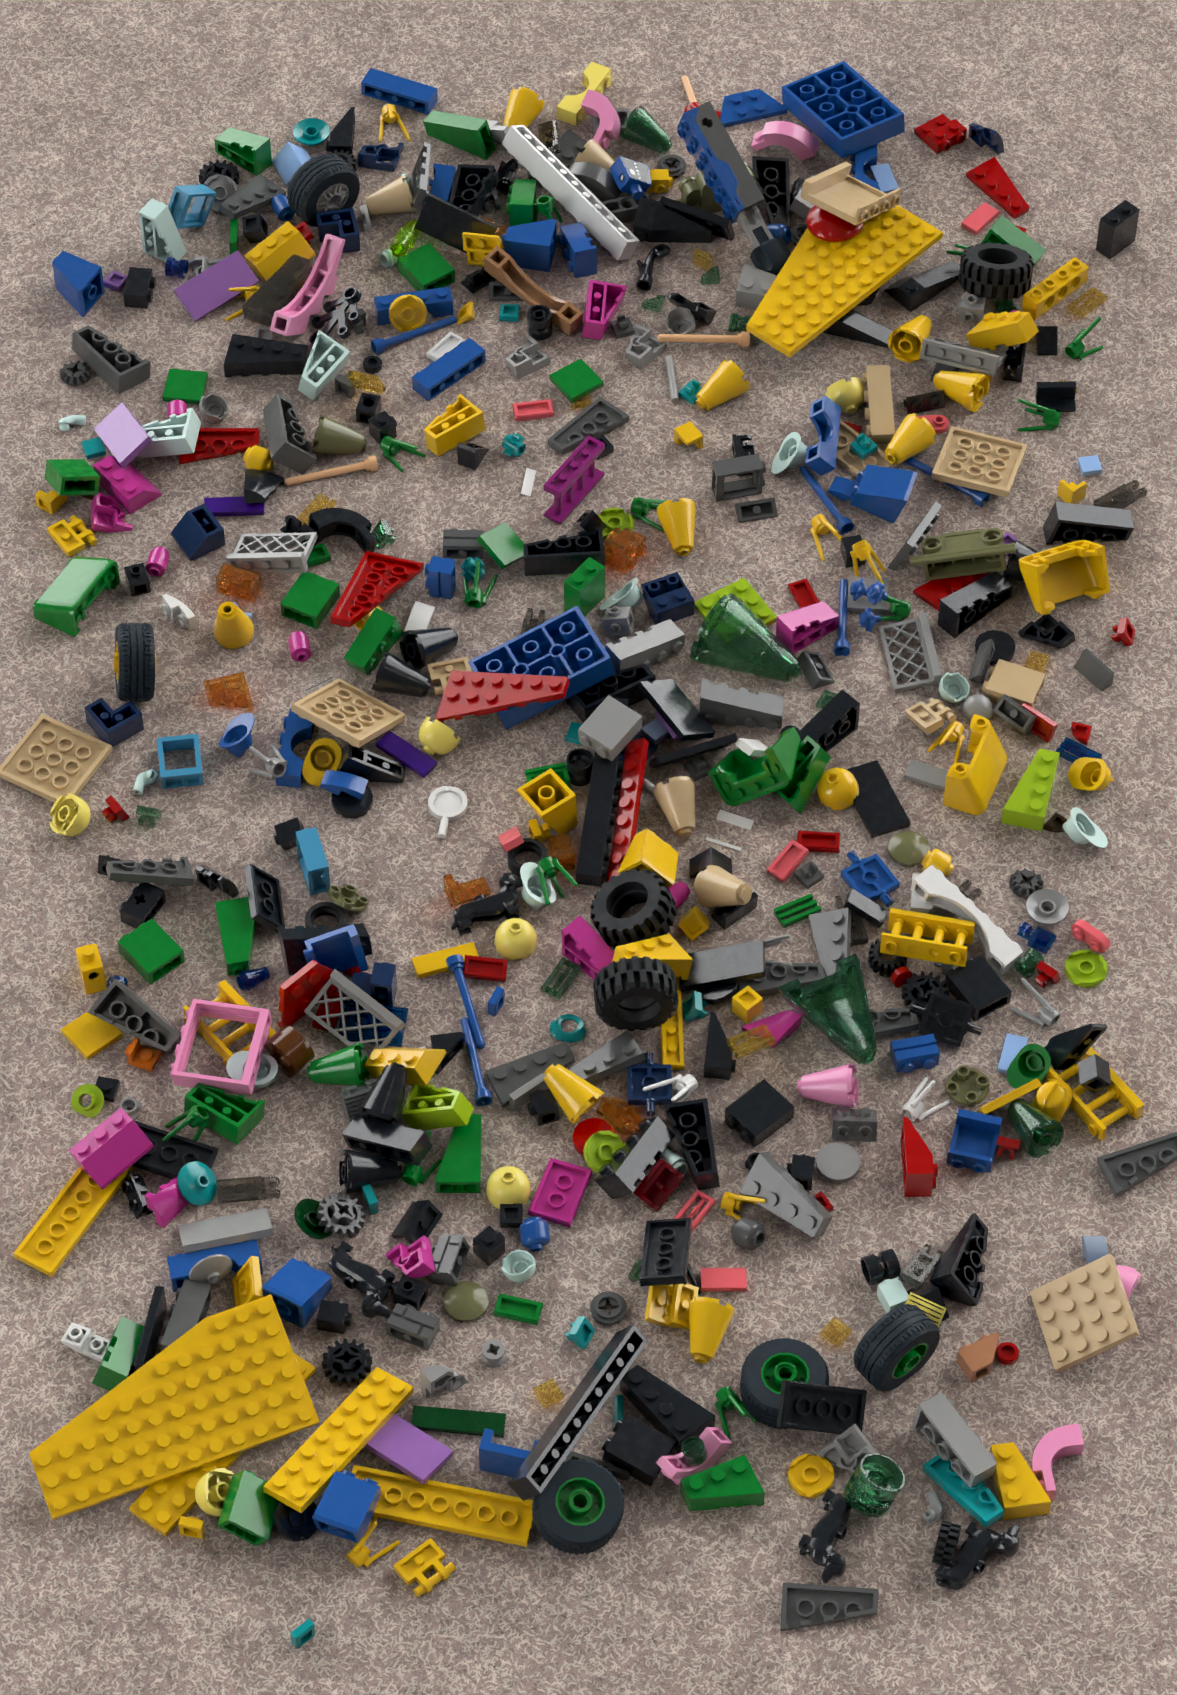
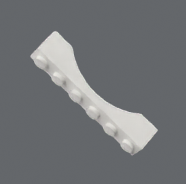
(936, 890)

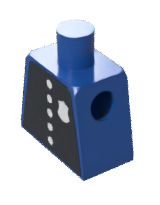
(631, 176)

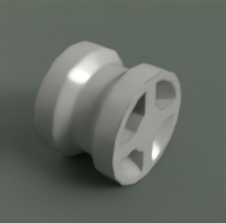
(492, 1359)

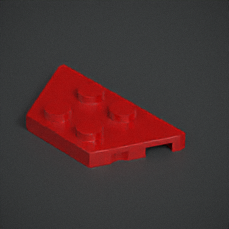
(301, 990)

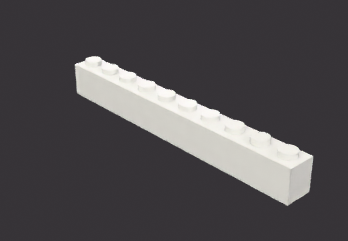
(570, 192)

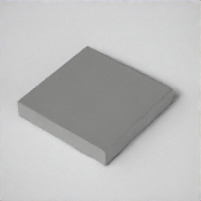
(862, 602)

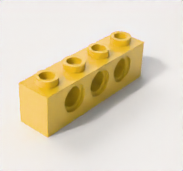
(1055, 288)

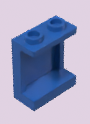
(337, 949)
(974, 1141)
(500, 1458)

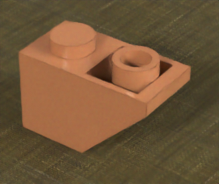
(978, 1358)

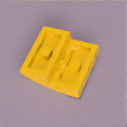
(479, 246)
(670, 1305)

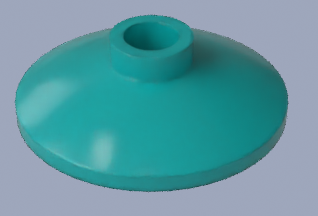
(311, 131)
(190, 1184)

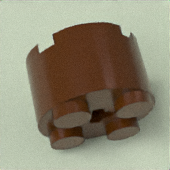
(289, 1050)

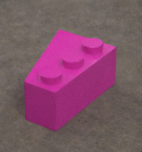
(600, 307)
(806, 625)
(585, 947)

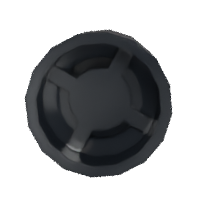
(539, 322)
(579, 766)
(873, 1269)

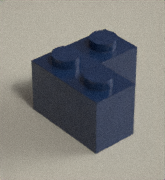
(340, 224)
(116, 724)
(380, 984)

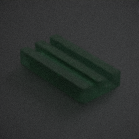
(552, 991)

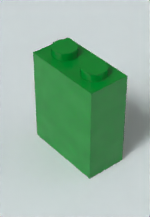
(426, 269)
(72, 477)
(585, 587)
(310, 599)
(151, 951)
(247, 1509)

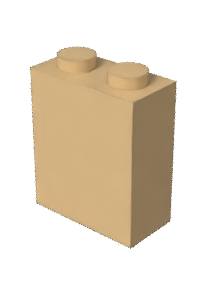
(1015, 681)

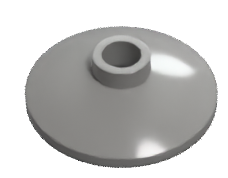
(1050, 900)
(211, 1269)

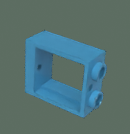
(181, 201)
(190, 776)
(312, 860)

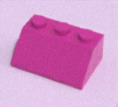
(125, 484)
(111, 1148)

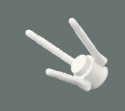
(683, 1086)
(914, 1107)

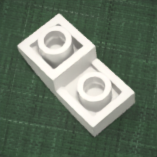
(178, 610)
(420, 616)
(85, 1342)

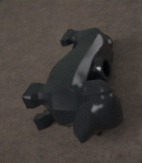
(490, 907)
(363, 1278)
(825, 1535)
(973, 1555)

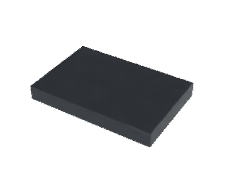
(264, 898)

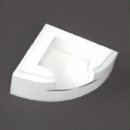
(365, 217)

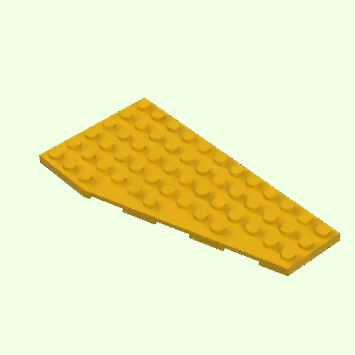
(831, 278)
(192, 1404)

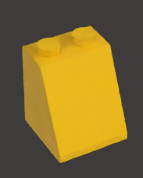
(551, 801)
(651, 854)

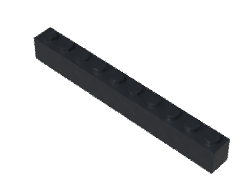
(599, 818)
(578, 1413)

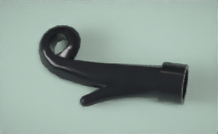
(645, 279)

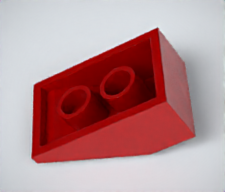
(917, 1163)

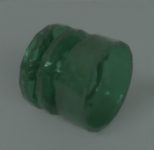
(874, 1485)

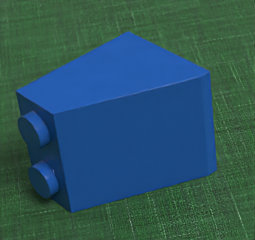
(532, 244)
(78, 281)
(882, 491)
(298, 1291)
(347, 1506)

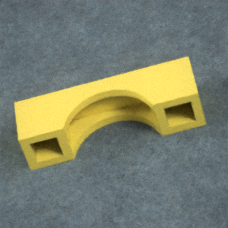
(595, 78)

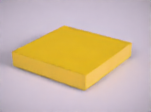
(91, 1034)
(247, 1282)

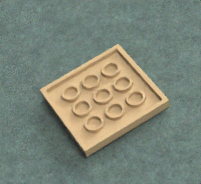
(979, 461)
(348, 712)
(54, 759)
(1084, 1313)

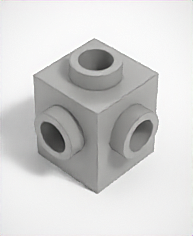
(971, 308)
(618, 621)

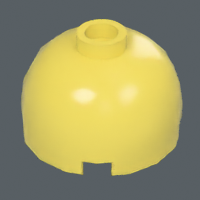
(847, 394)
(437, 737)
(70, 815)
(515, 939)
(508, 1186)
(212, 1491)

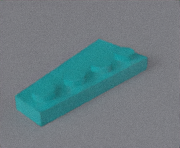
(976, 1500)

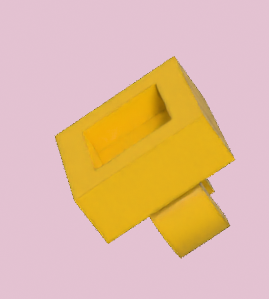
(538, 832)

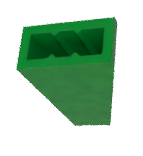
(461, 132)
(236, 933)
(462, 1160)

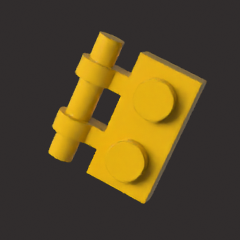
(66, 537)
(419, 1562)

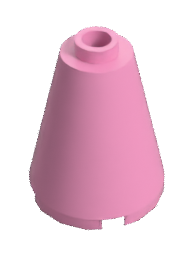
(831, 1086)

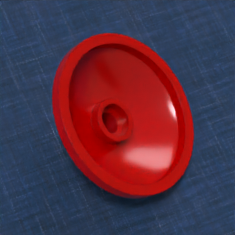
(829, 226)

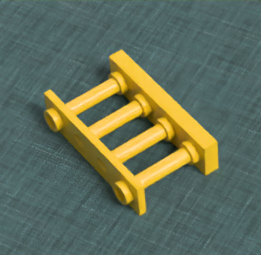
(931, 926)
(230, 996)
(1117, 1090)

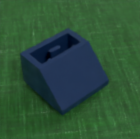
(198, 532)
(668, 598)

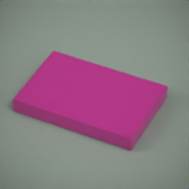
(560, 1192)

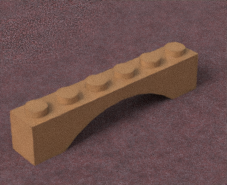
(506, 271)

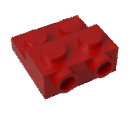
(941, 133)

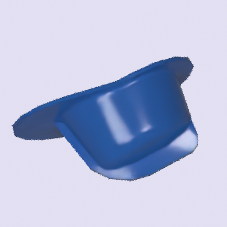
(238, 734)

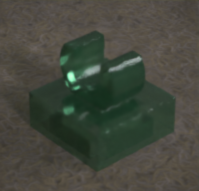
(383, 534)
(148, 813)

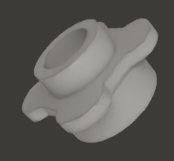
(133, 1104)

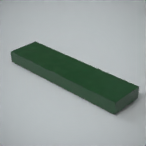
(457, 1421)

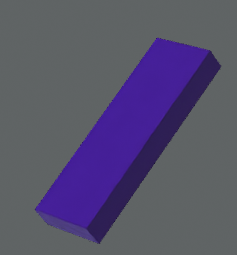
(233, 506)
(406, 754)

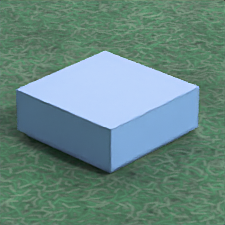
(1090, 465)

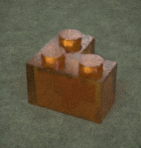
(624, 549)

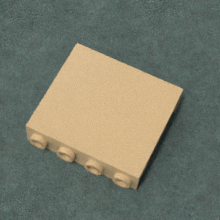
(847, 196)

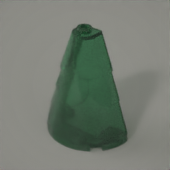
(742, 643)
(838, 1009)

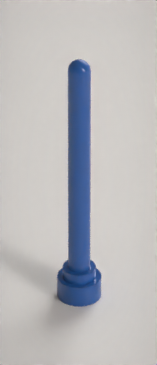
(379, 345)
(977, 496)
(843, 523)
(842, 646)
(455, 964)
(481, 1093)

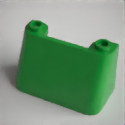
(74, 592)
(744, 778)

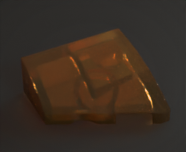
(229, 692)
(620, 1115)

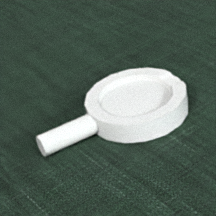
(447, 804)

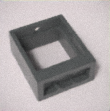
(737, 488)

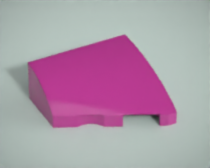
(107, 515)
(779, 1024)
(166, 1203)
(415, 1259)

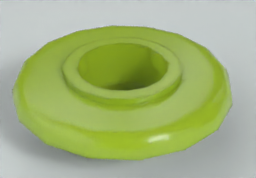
(97, 1100)

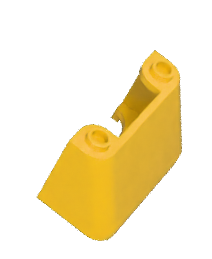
(1065, 574)
(972, 785)

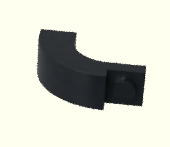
(343, 522)

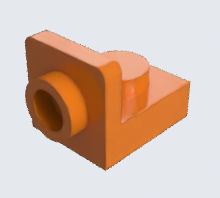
(142, 1056)

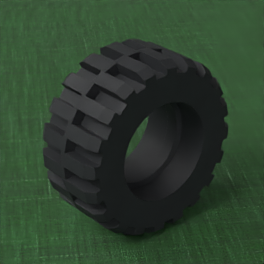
(995, 271)
(624, 892)
(635, 993)

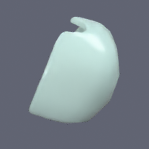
(954, 687)
(524, 1264)

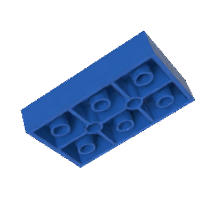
(843, 109)
(554, 648)

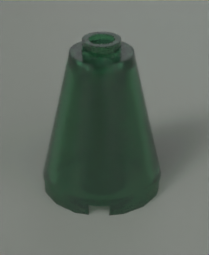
(645, 131)
(1034, 1128)

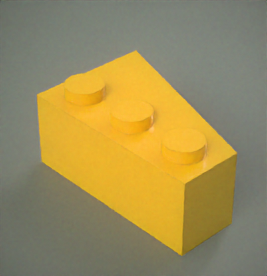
(454, 426)
(662, 948)

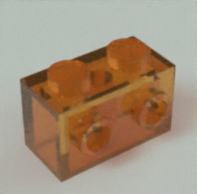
(238, 582)

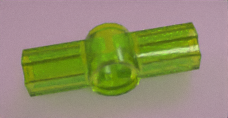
(405, 239)

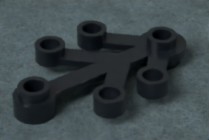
(350, 298)

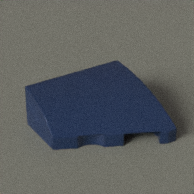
(983, 136)
(375, 156)

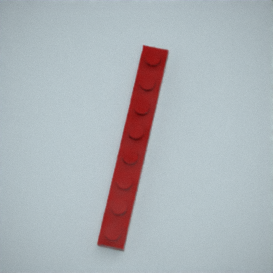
(628, 802)

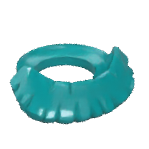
(575, 1036)

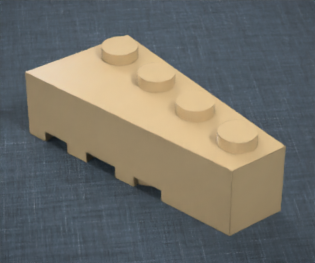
(878, 403)

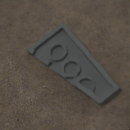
(148, 871)
(1136, 1163)
(822, 1604)

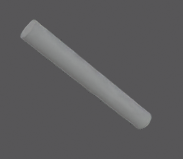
(671, 378)

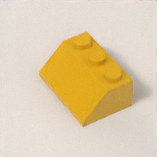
(276, 250)
(418, 1062)

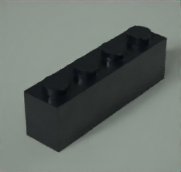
(387, 1140)

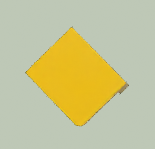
(688, 434)
(1071, 492)
(49, 502)
(694, 922)
(747, 1004)

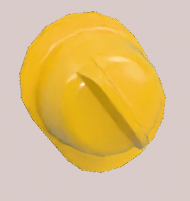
(322, 756)
(1089, 774)
(1053, 1098)

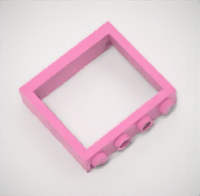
(225, 1011)

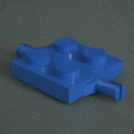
(870, 878)

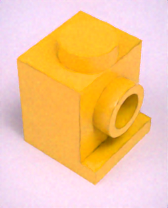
(660, 181)

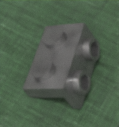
(854, 1124)

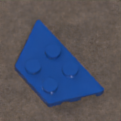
(749, 107)

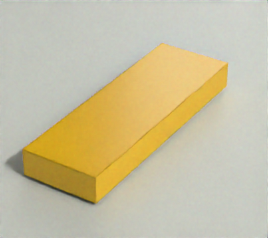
(436, 961)
(1009, 1097)

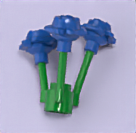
(875, 594)

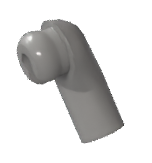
(936, 1508)

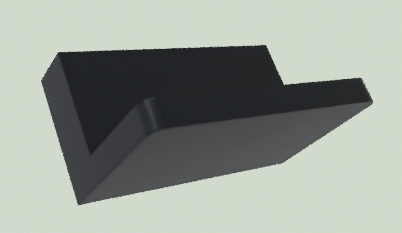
(1056, 396)
(417, 1221)

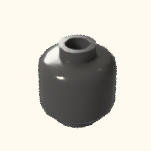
(748, 1233)

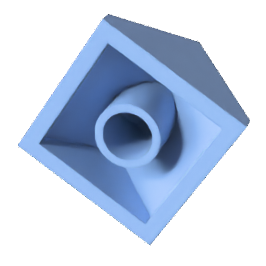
(289, 161)

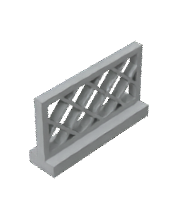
(961, 355)
(276, 560)
(927, 646)
(364, 1000)

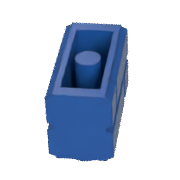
(441, 577)
(914, 1053)

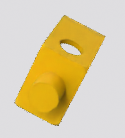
(89, 961)

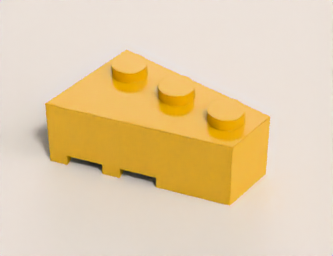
(1002, 329)
(1017, 1485)

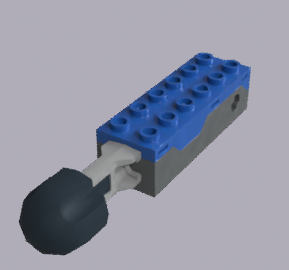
(730, 182)

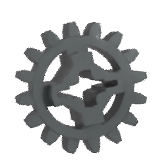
(341, 1215)

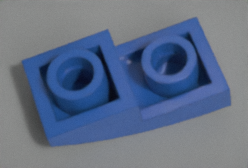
(842, 488)
(341, 781)

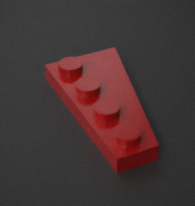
(997, 185)
(221, 442)
(937, 589)

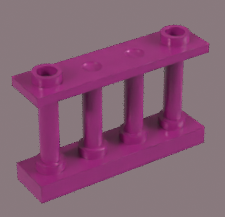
(574, 479)

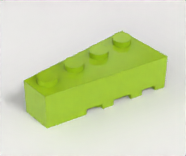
(1031, 797)

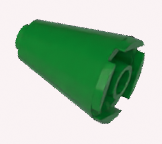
(340, 1067)

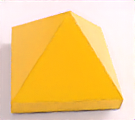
(466, 313)

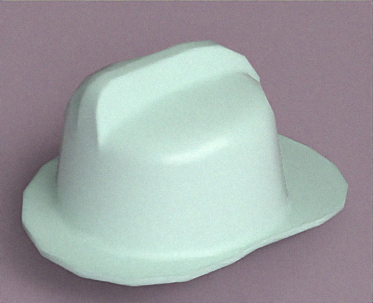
(790, 454)
(627, 596)
(1083, 830)
(532, 889)
(266, 1073)

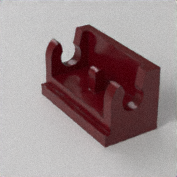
(659, 1184)

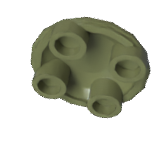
(908, 848)
(347, 898)
(967, 1086)
(466, 1301)

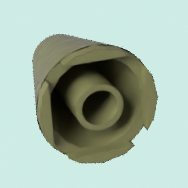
(337, 438)

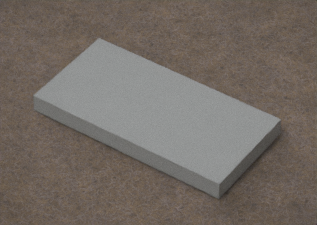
(225, 1230)

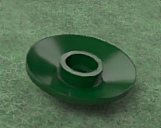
(305, 1217)

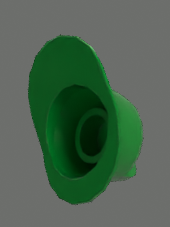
(1030, 1063)

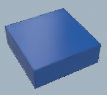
(496, 1001)

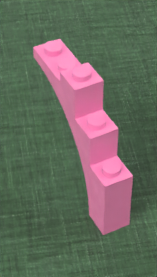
(321, 282)

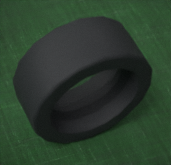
(529, 845)
(321, 909)

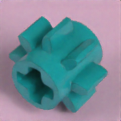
(513, 445)
(469, 566)

